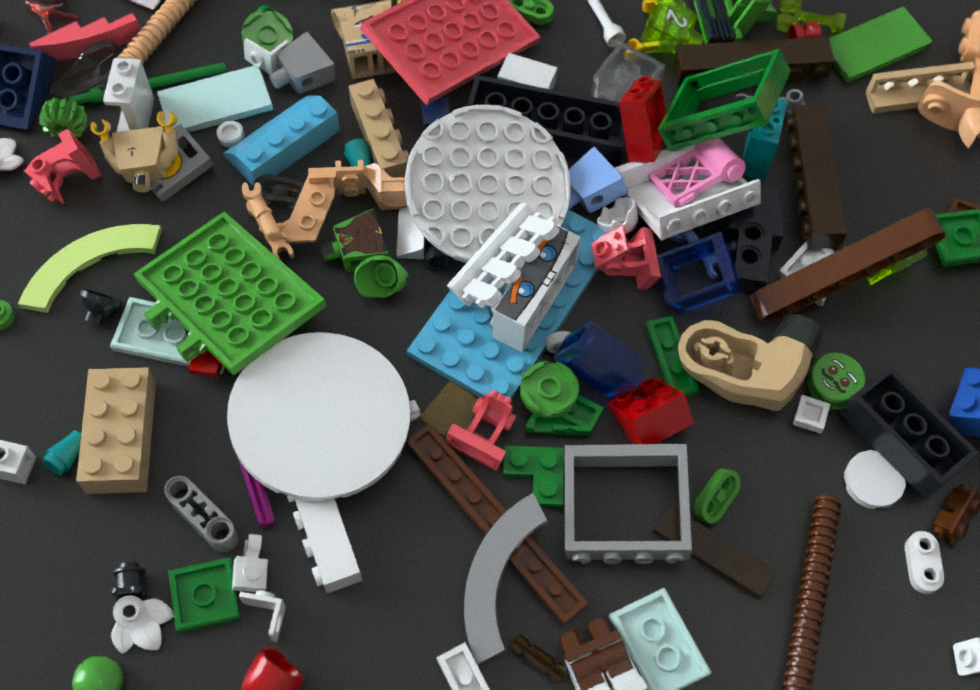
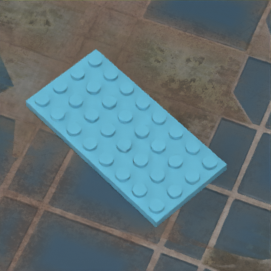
(460, 339)

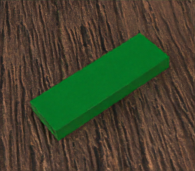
(665, 341)

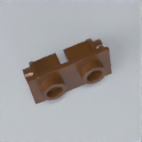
(956, 524)

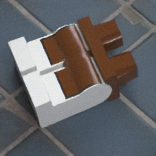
(600, 662)

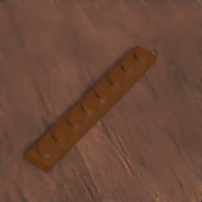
(485, 511)

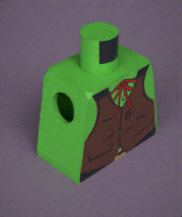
(356, 241)

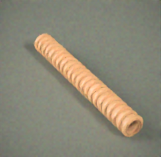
(156, 29)

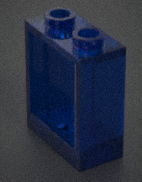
(693, 252)
(601, 360)

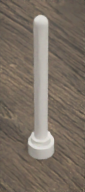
(612, 33)

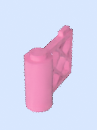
(711, 159)

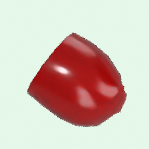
(272, 672)

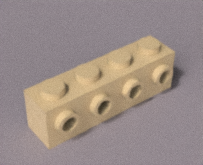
(377, 128)

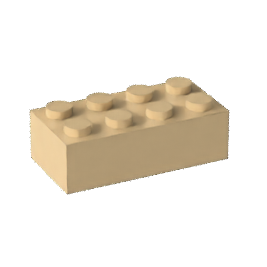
(116, 431)

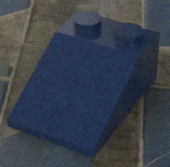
(23, 84)

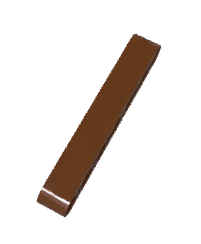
(847, 266)

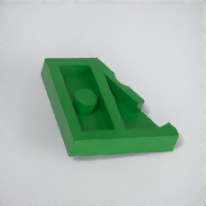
(577, 421)

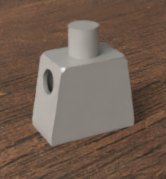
(303, 66)

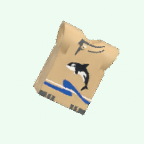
(361, 54)

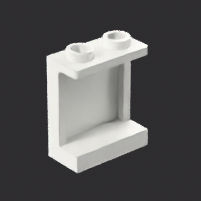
(131, 91)

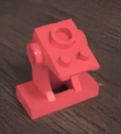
(59, 162)
(613, 247)
(494, 410)

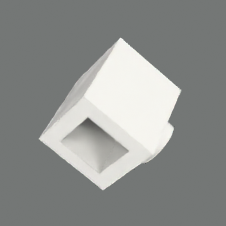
(15, 462)

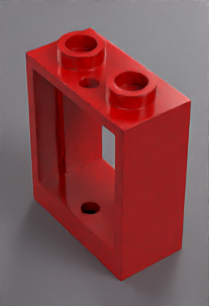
(641, 115)

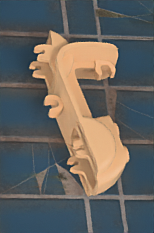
(953, 107)

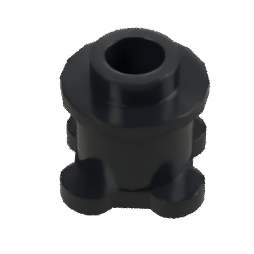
(129, 581)

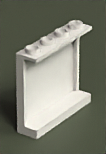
(708, 206)

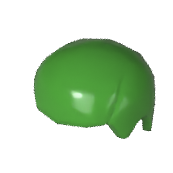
(98, 674)

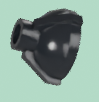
(98, 305)

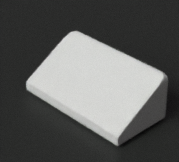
(409, 239)

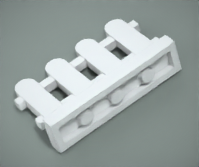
(493, 257)

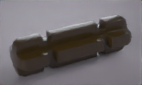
(539, 659)

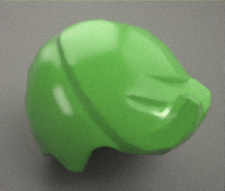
(379, 277)

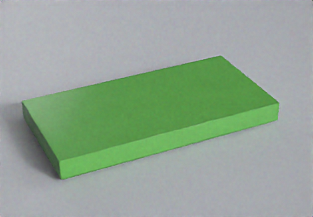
(877, 44)

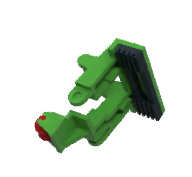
(729, 23)

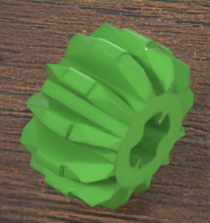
(62, 115)

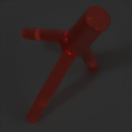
(45, 11)

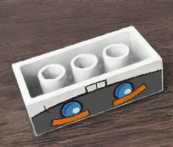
(532, 295)

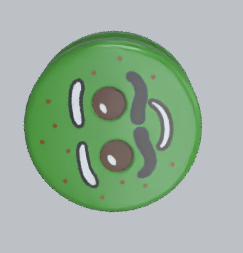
(835, 379)

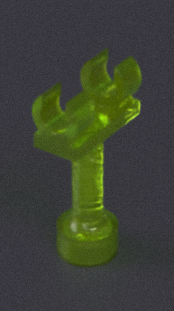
(785, 20)

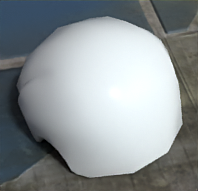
(621, 214)

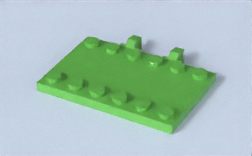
(227, 294)

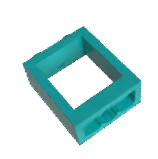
(762, 144)

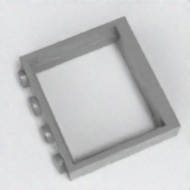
(627, 456)

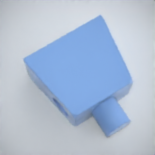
(595, 182)

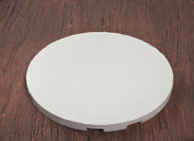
(476, 171)
(319, 416)

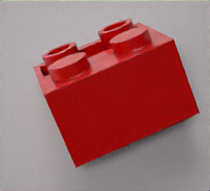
(651, 412)

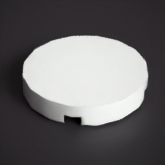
(873, 480)

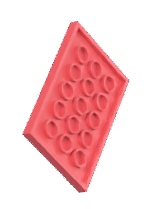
(447, 41)

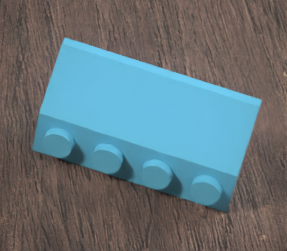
(284, 139)

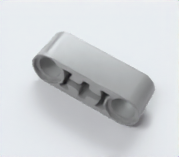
(193, 498)

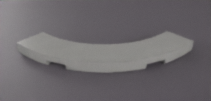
(486, 575)

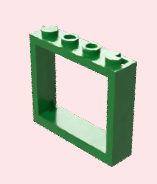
(685, 128)

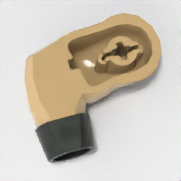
(747, 367)

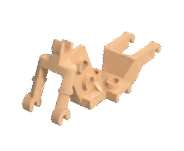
(317, 198)

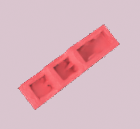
(73, 40)

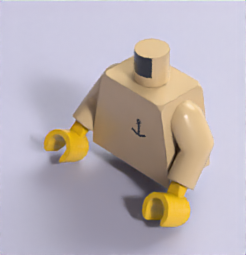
(140, 153)

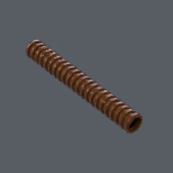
(812, 593)

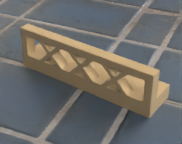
(907, 95)

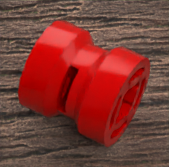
(810, 30)

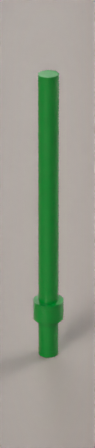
(97, 94)

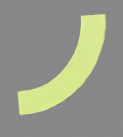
(81, 254)

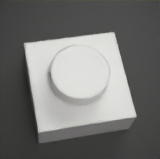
(811, 414)

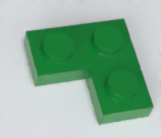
(542, 465)

